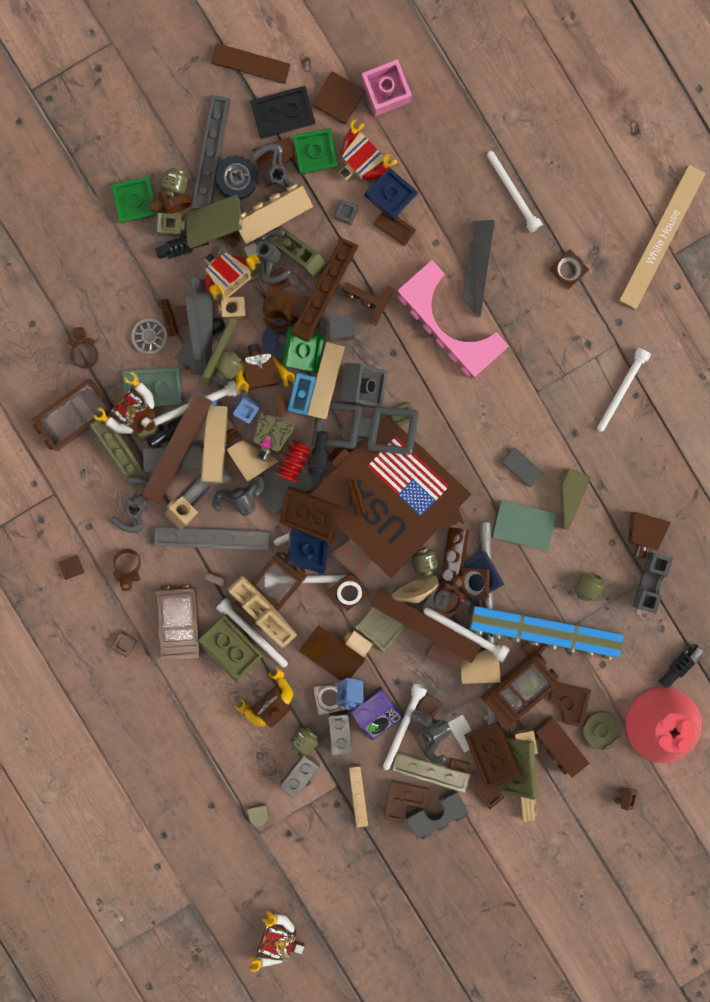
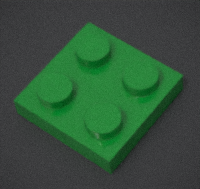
(315, 151)
(133, 199)
(302, 354)

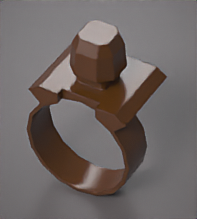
(172, 205)
(281, 303)
(80, 334)
(126, 578)
(456, 582)

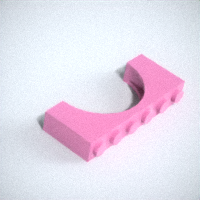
(470, 355)

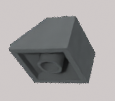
(363, 385)

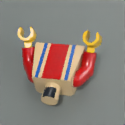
(362, 156)
(227, 273)

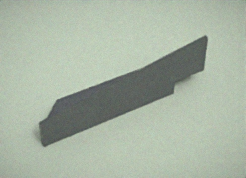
(478, 265)
(200, 321)

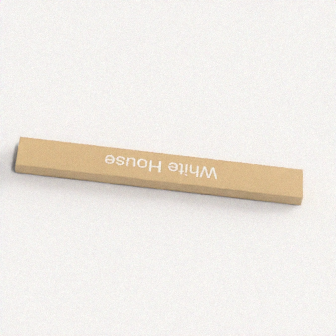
(662, 237)

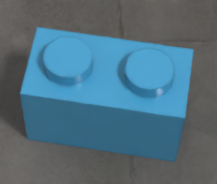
(301, 394)

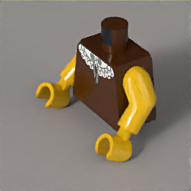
(261, 371)
(272, 706)

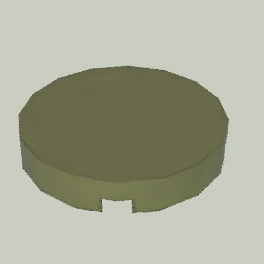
(601, 730)

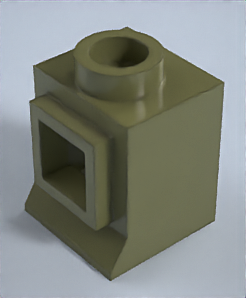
(162, 230)

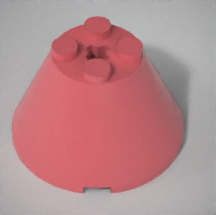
(663, 725)

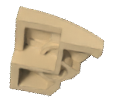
(246, 459)
(483, 668)

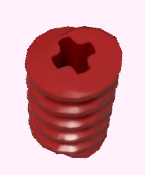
(294, 461)

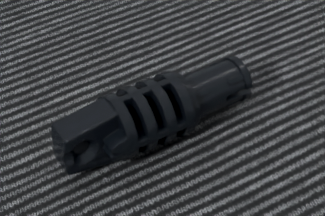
(175, 248)
(165, 434)
(319, 457)
(681, 665)

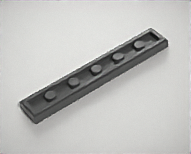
(210, 151)
(211, 538)

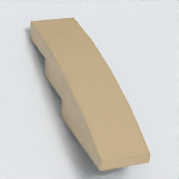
(326, 380)
(214, 444)
(262, 611)

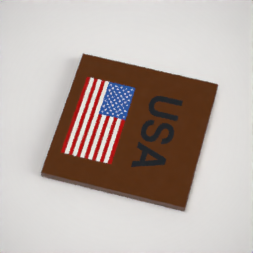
(401, 494)

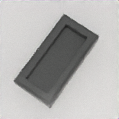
(522, 467)

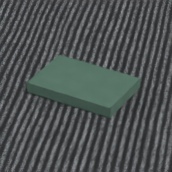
(163, 384)
(524, 525)

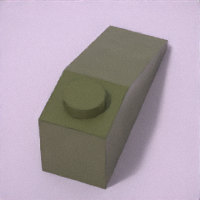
(299, 253)
(571, 489)

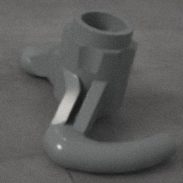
(277, 154)
(270, 255)
(241, 497)
(133, 512)
(432, 734)

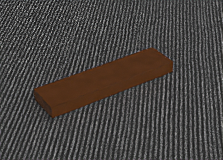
(250, 63)

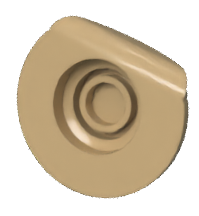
(416, 589)

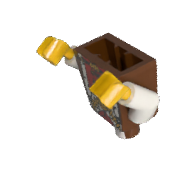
(133, 411)
(276, 942)

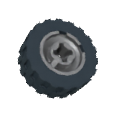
(236, 177)

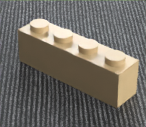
(274, 212)

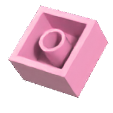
(386, 87)

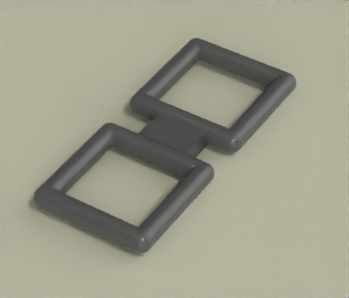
(368, 428)

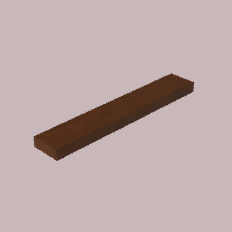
(324, 290)
(177, 448)
(426, 626)

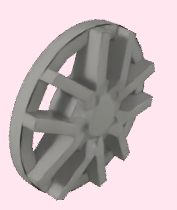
(149, 336)

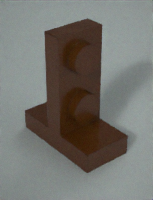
(369, 300)

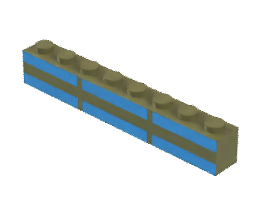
(545, 631)

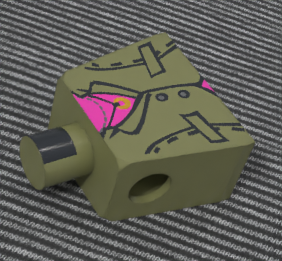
(271, 436)

